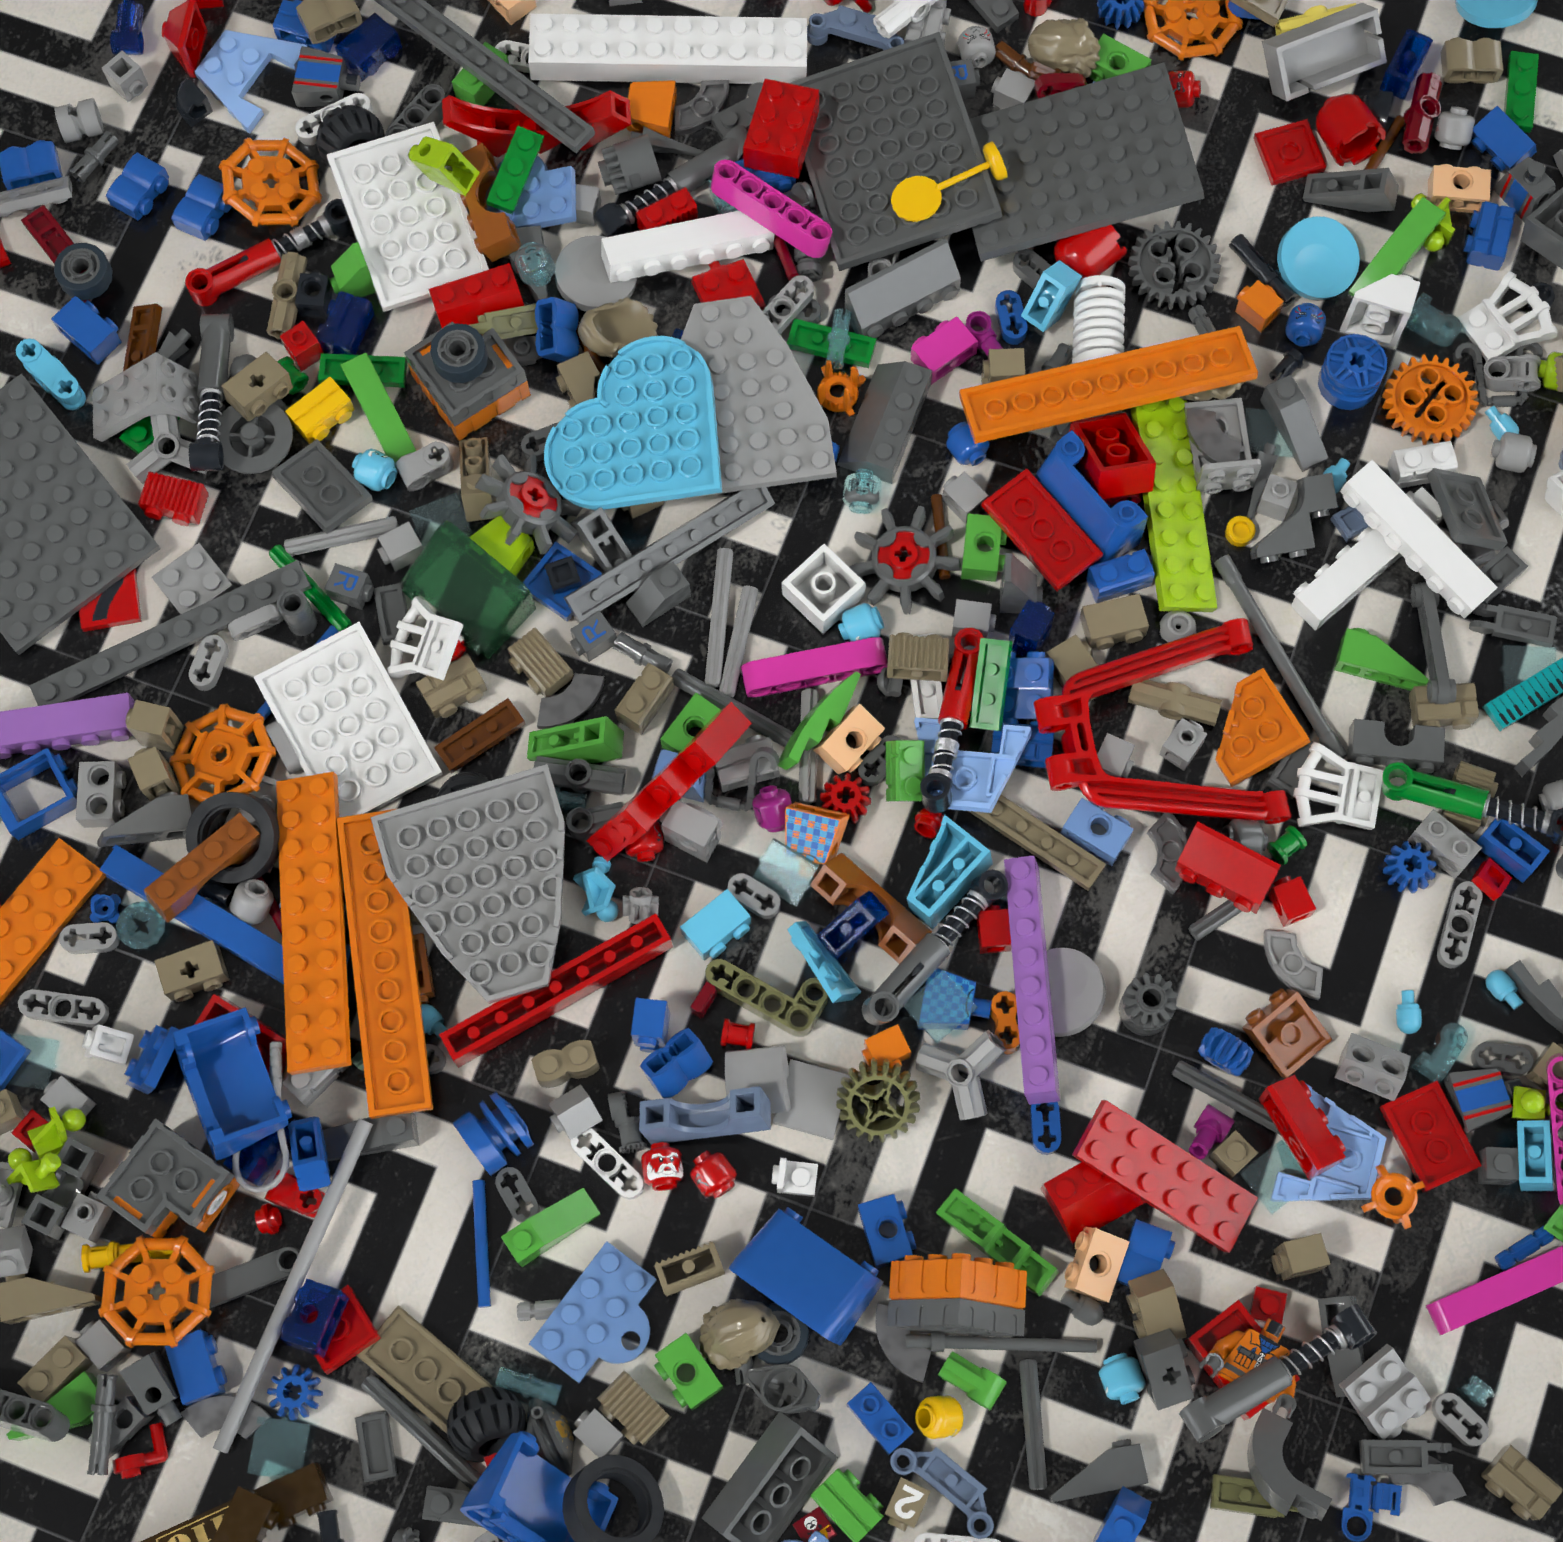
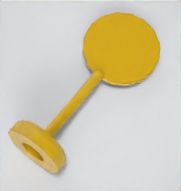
(921, 197)

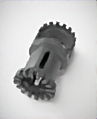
(628, 1126)

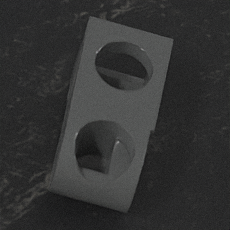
(126, 1423)

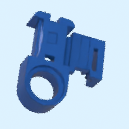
(1368, 1497)

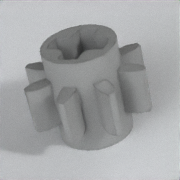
(640, 904)

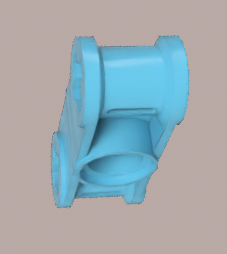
(50, 374)

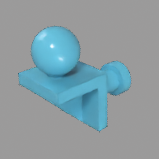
(598, 890)

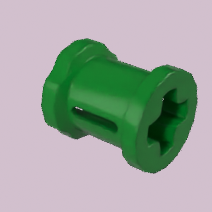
(298, 379)
(1286, 845)

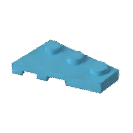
(825, 966)

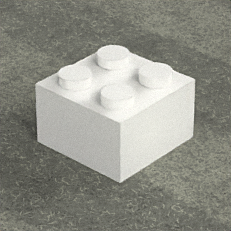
(823, 588)

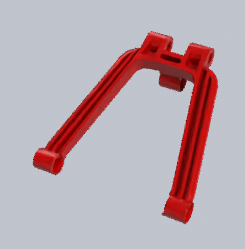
(1081, 765)

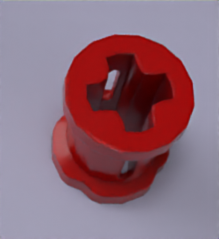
(737, 1034)

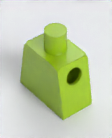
(433, 156)
(492, 540)

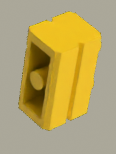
(320, 411)

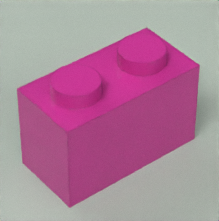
(944, 348)

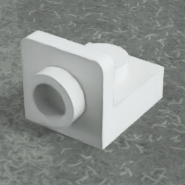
(107, 1044)
(795, 1177)

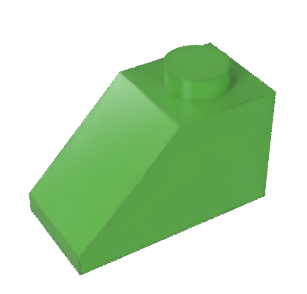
(352, 273)

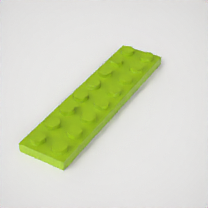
(1175, 511)

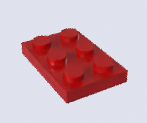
(1430, 1136)

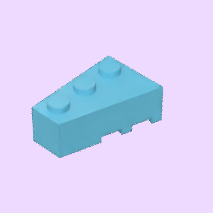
(947, 873)

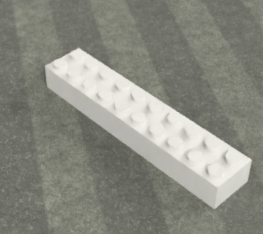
(666, 48)

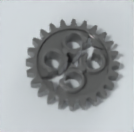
(1200, 262)

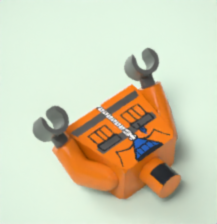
(1246, 1350)

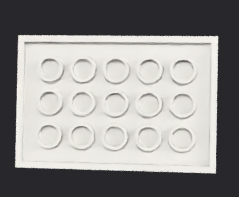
(404, 222)
(349, 721)

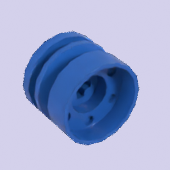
(1352, 371)
(493, 1133)

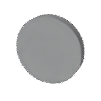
(583, 277)
(1075, 990)

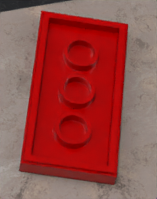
(1042, 529)

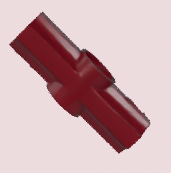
(1422, 112)

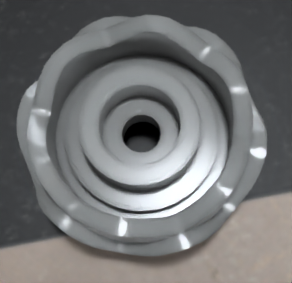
(1168, 625)

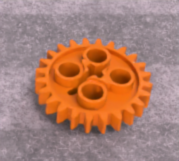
(1452, 415)

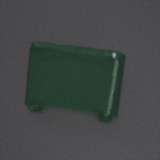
(469, 589)

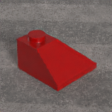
(185, 35)

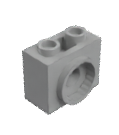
(691, 829)

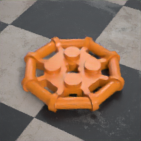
(1187, 31)
(275, 168)
(238, 751)
(144, 1278)

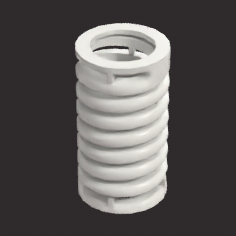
(1098, 318)

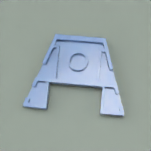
(236, 64)
(976, 775)
(1350, 1178)

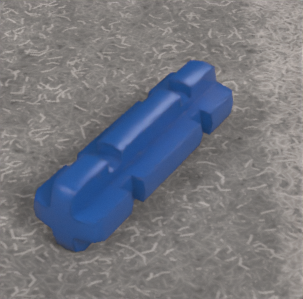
(1523, 1248)

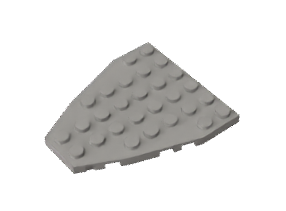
(764, 406)
(484, 877)

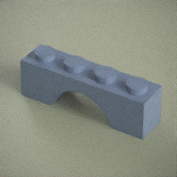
(674, 1121)

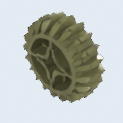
(899, 1114)

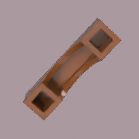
(494, 231)
(843, 882)
(180, 884)

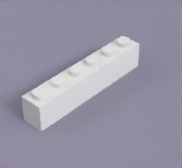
(683, 245)
(1417, 539)
(1353, 569)

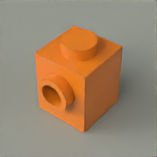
(1259, 305)
(888, 1045)

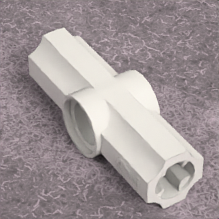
(900, 14)

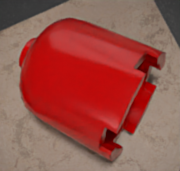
(1348, 129)
(1090, 251)

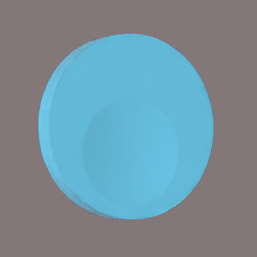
(1495, 12)
(1318, 258)

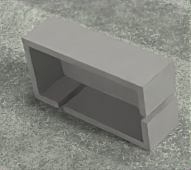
(1324, 51)

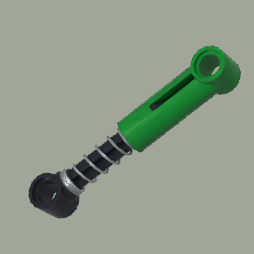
(1467, 800)

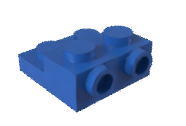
(1027, 682)
(156, 1051)

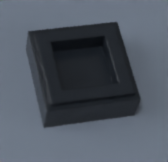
(562, 575)

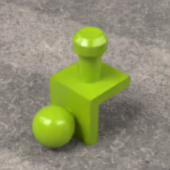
(1443, 232)
(1530, 1104)
(53, 1135)
(35, 1174)

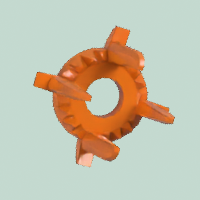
(851, 390)
(1408, 1191)

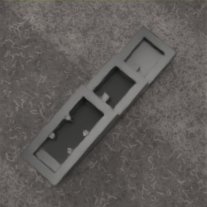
(1544, 738)
(1541, 997)

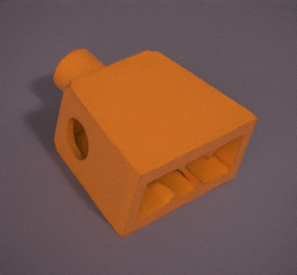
(652, 106)

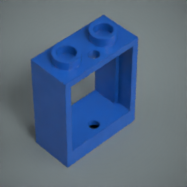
(25, 771)

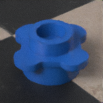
(98, 902)

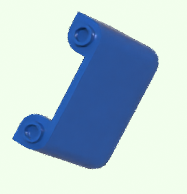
(1111, 529)
(229, 1082)
(807, 1276)
(523, 1496)

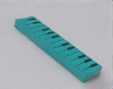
(1526, 696)

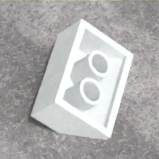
(1382, 309)

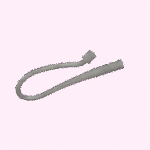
(275, 1077)

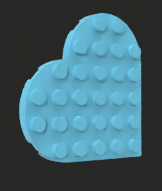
(644, 433)

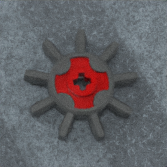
(527, 503)
(920, 561)

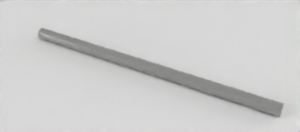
(292, 1285)

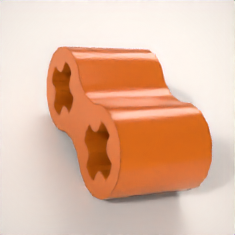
(1006, 1022)

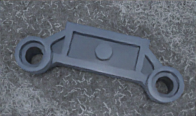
(850, 25)
(949, 1481)

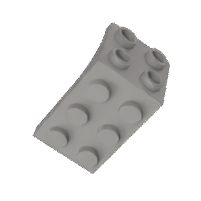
(144, 390)
(1233, 475)

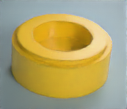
(1240, 531)

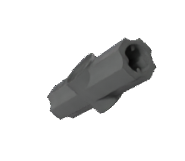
(598, 778)

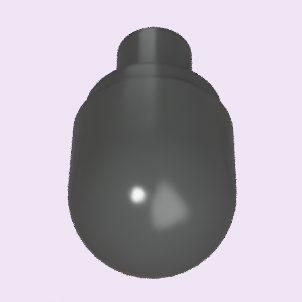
(1083, 1308)

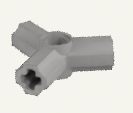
(153, 459)
(976, 1058)

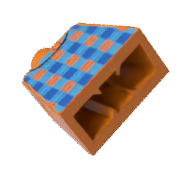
(814, 831)

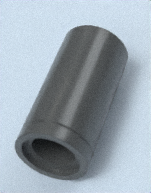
(297, 611)

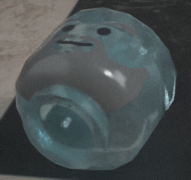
(534, 264)
(862, 491)

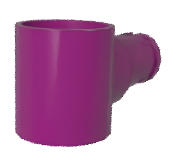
(986, 337)
(1210, 1128)

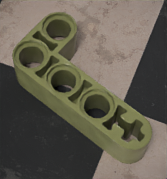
(764, 993)

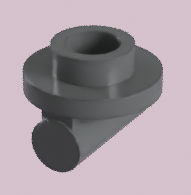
(889, 686)

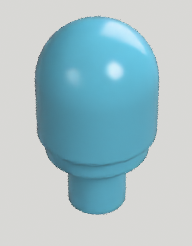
(1501, 423)
(1338, 473)
(1503, 988)
(1408, 1013)
(432, 1020)

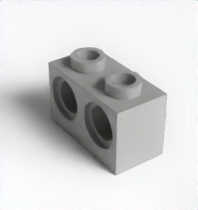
(93, 795)
(1447, 843)
(1372, 1067)

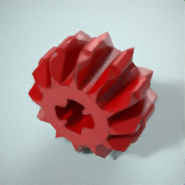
(857, 794)

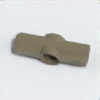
(284, 310)
(1175, 701)

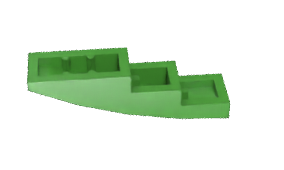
(1402, 244)
(378, 407)
(821, 718)
(996, 1240)

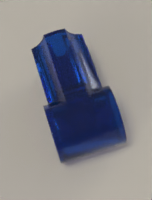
(128, 29)

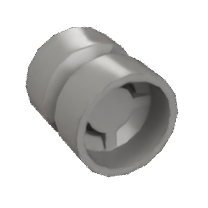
(79, 120)

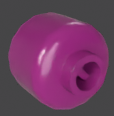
(770, 808)

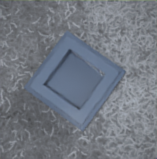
(1349, 523)

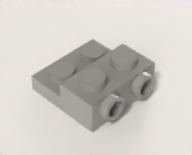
(1385, 1393)

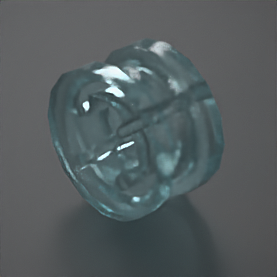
(1478, 1391)

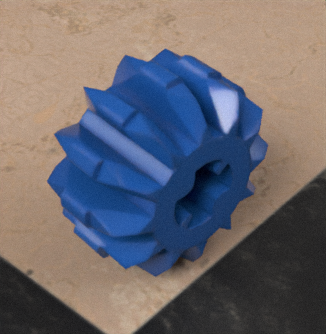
(1120, 11)
(1421, 867)
(1225, 1051)
(291, 1404)

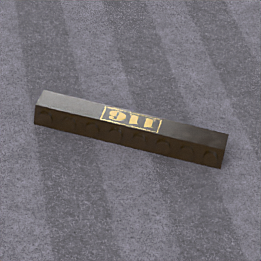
(296, 1492)

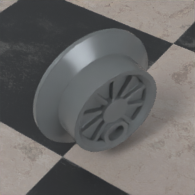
(255, 444)

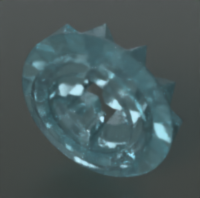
(127, 926)

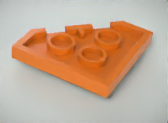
(1257, 729)

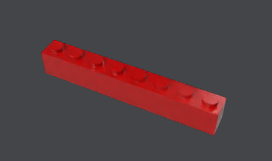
(566, 986)

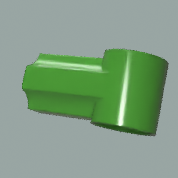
(978, 1383)

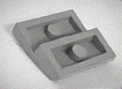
(762, 1068)
(812, 1100)

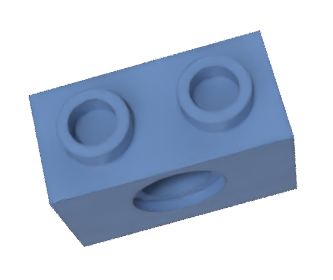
(1105, 846)

